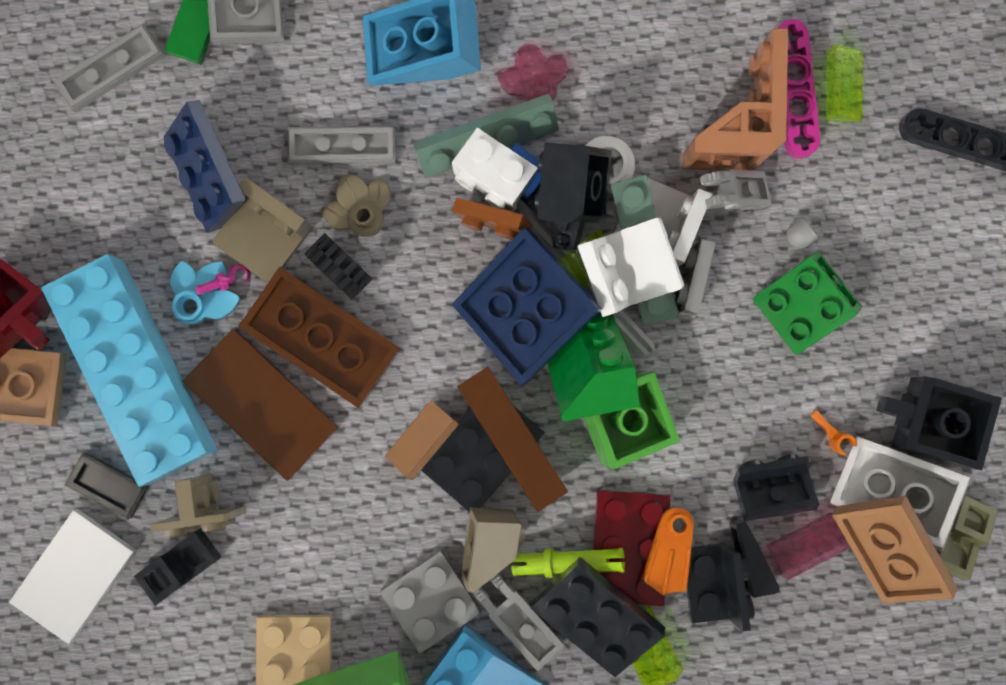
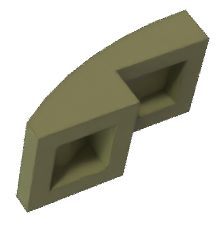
(970, 531)

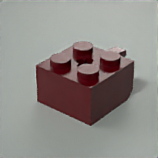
(20, 310)

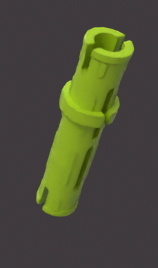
(555, 563)

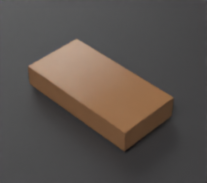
(421, 440)

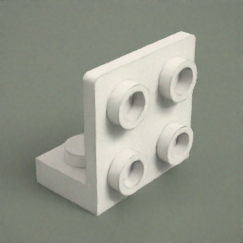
(679, 214)
(631, 266)

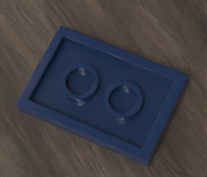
(203, 167)

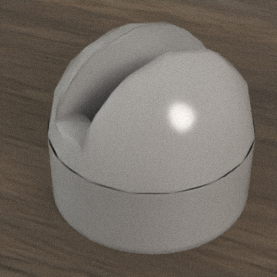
(801, 235)

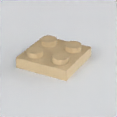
(292, 648)

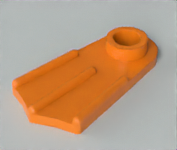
(670, 553)

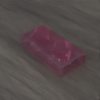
(808, 546)

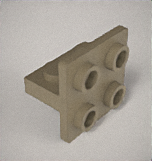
(197, 507)

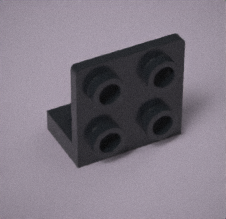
(718, 586)

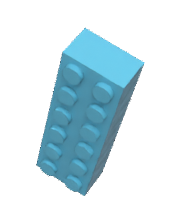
(129, 369)

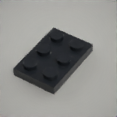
(469, 462)
(598, 617)

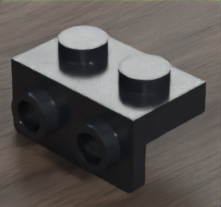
(775, 487)

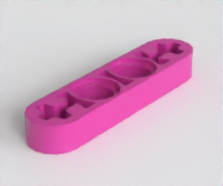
(804, 90)

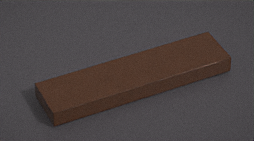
(512, 439)

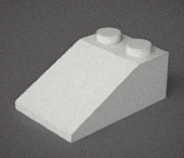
(884, 473)

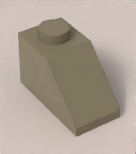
(489, 544)

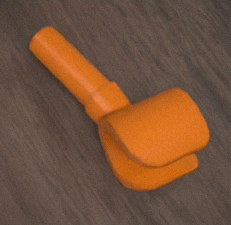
(835, 436)

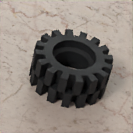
(338, 266)

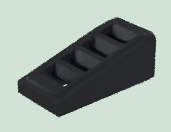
(761, 578)

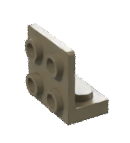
(261, 232)

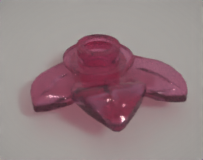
(533, 70)

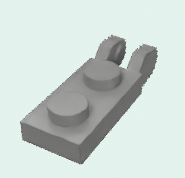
(738, 190)
(521, 624)

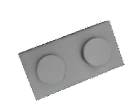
(699, 264)

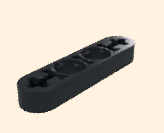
(968, 137)

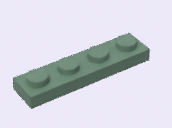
(507, 126)
(633, 207)

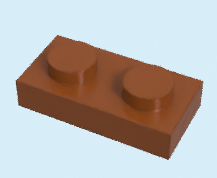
(476, 215)

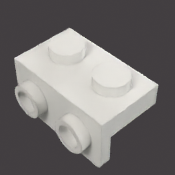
(493, 170)

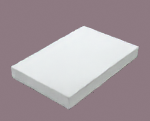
(72, 576)

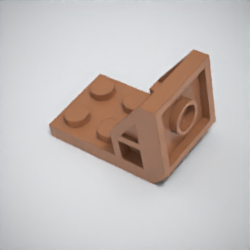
(751, 128)

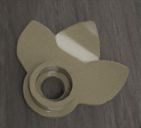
(354, 201)

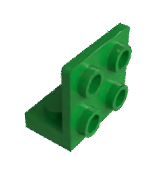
(807, 303)

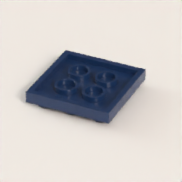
(526, 306)

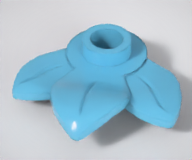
(212, 304)

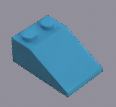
(421, 42)
(476, 661)

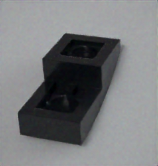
(177, 566)

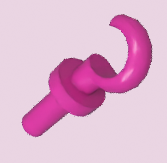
(221, 280)

